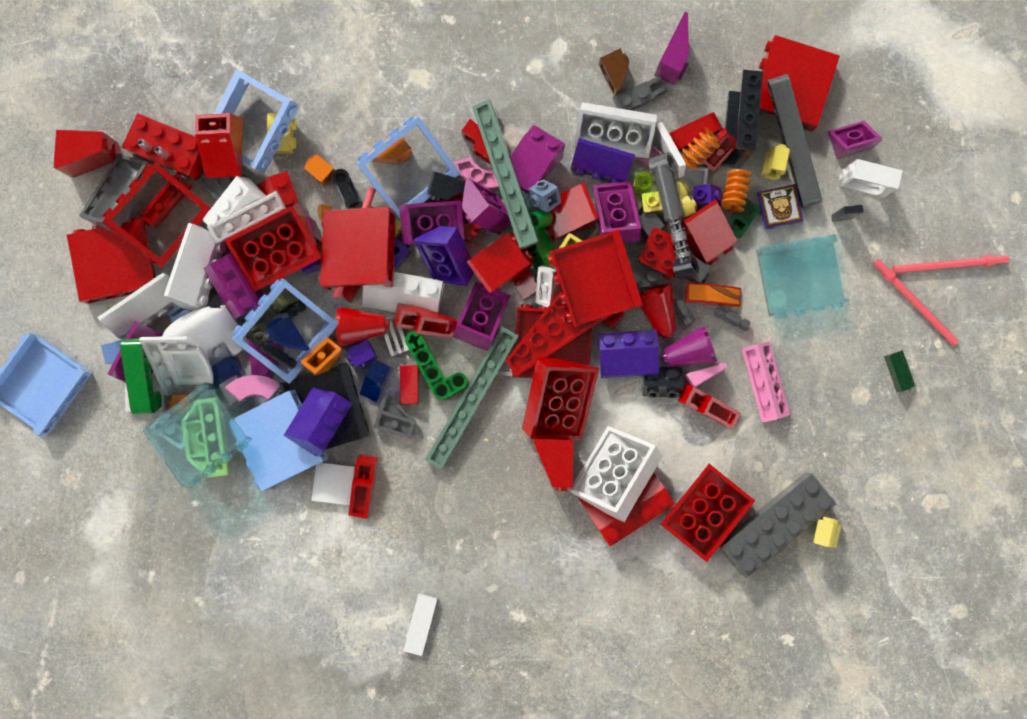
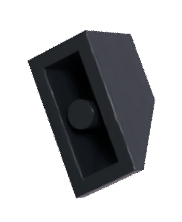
(444, 186)

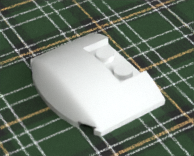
(210, 330)
(177, 363)

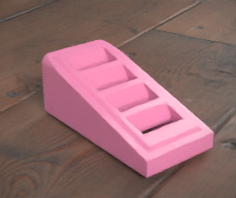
(698, 377)

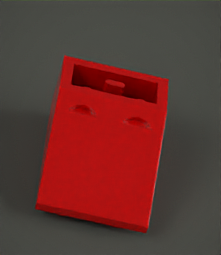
(220, 144)

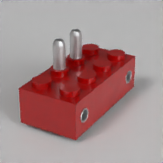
(165, 146)

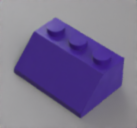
(601, 162)
(445, 255)
(628, 353)
(317, 420)

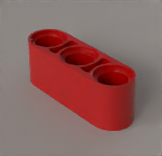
(688, 132)

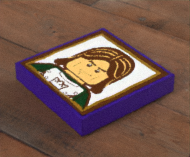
(780, 206)

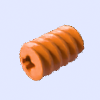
(700, 149)
(735, 190)

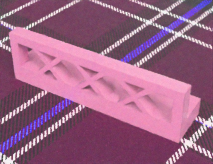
(764, 382)

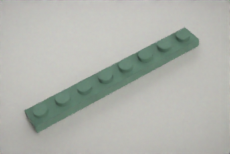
(505, 174)
(472, 398)

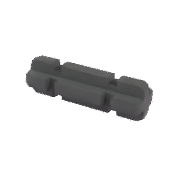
(682, 310)
(732, 318)

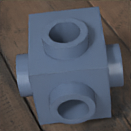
(544, 195)

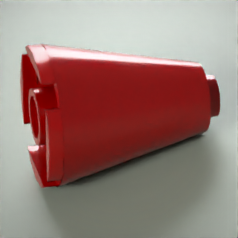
(659, 309)
(359, 325)

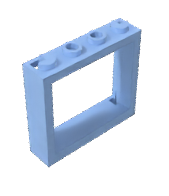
(279, 127)
(394, 136)
(264, 303)

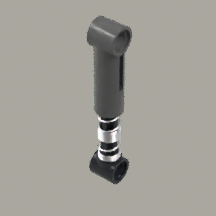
(663, 170)

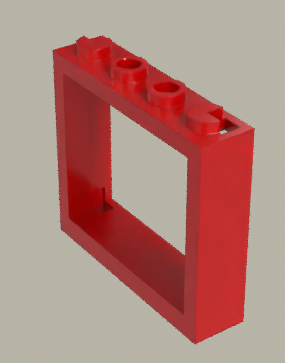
(135, 186)

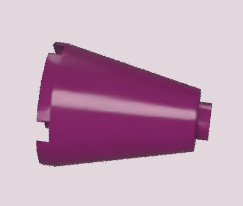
(691, 350)

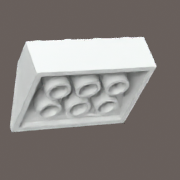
(616, 473)

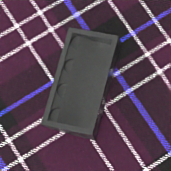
(113, 184)

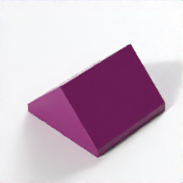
(853, 139)

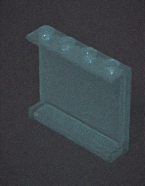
(801, 276)
(196, 436)

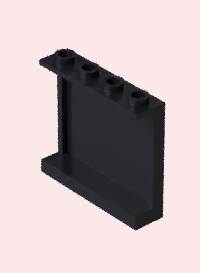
(743, 117)
(340, 381)

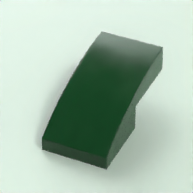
(741, 220)

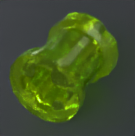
(642, 175)

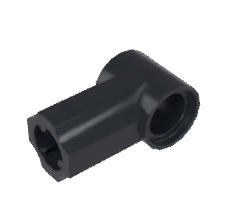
(346, 190)

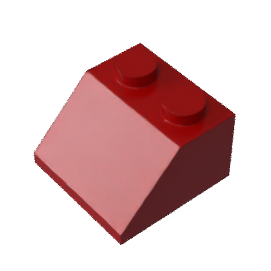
(283, 185)

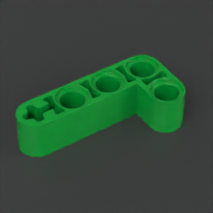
(541, 250)
(426, 366)
(139, 379)

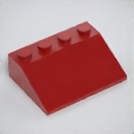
(274, 247)
(559, 399)
(650, 504)
(707, 512)

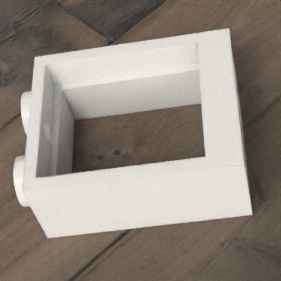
(870, 178)

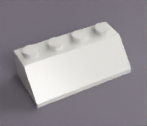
(617, 128)
(188, 281)
(405, 290)
(141, 306)

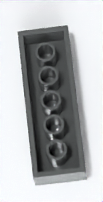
(777, 524)

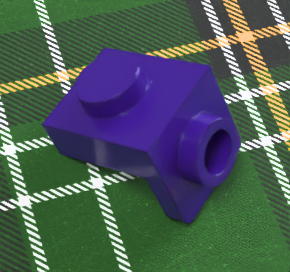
(706, 194)

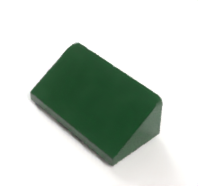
(899, 371)

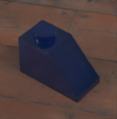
(286, 334)
(226, 369)
(375, 380)

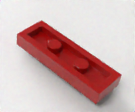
(164, 203)

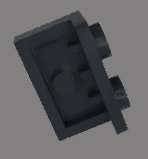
(666, 384)

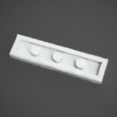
(246, 217)

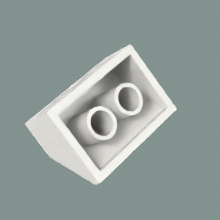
(236, 196)

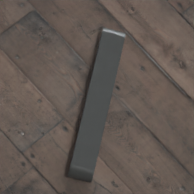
(794, 138)

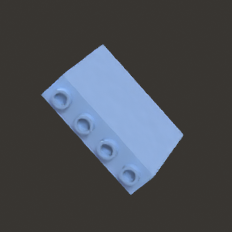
(40, 383)
(270, 453)

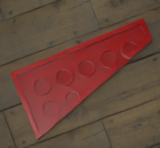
(546, 337)

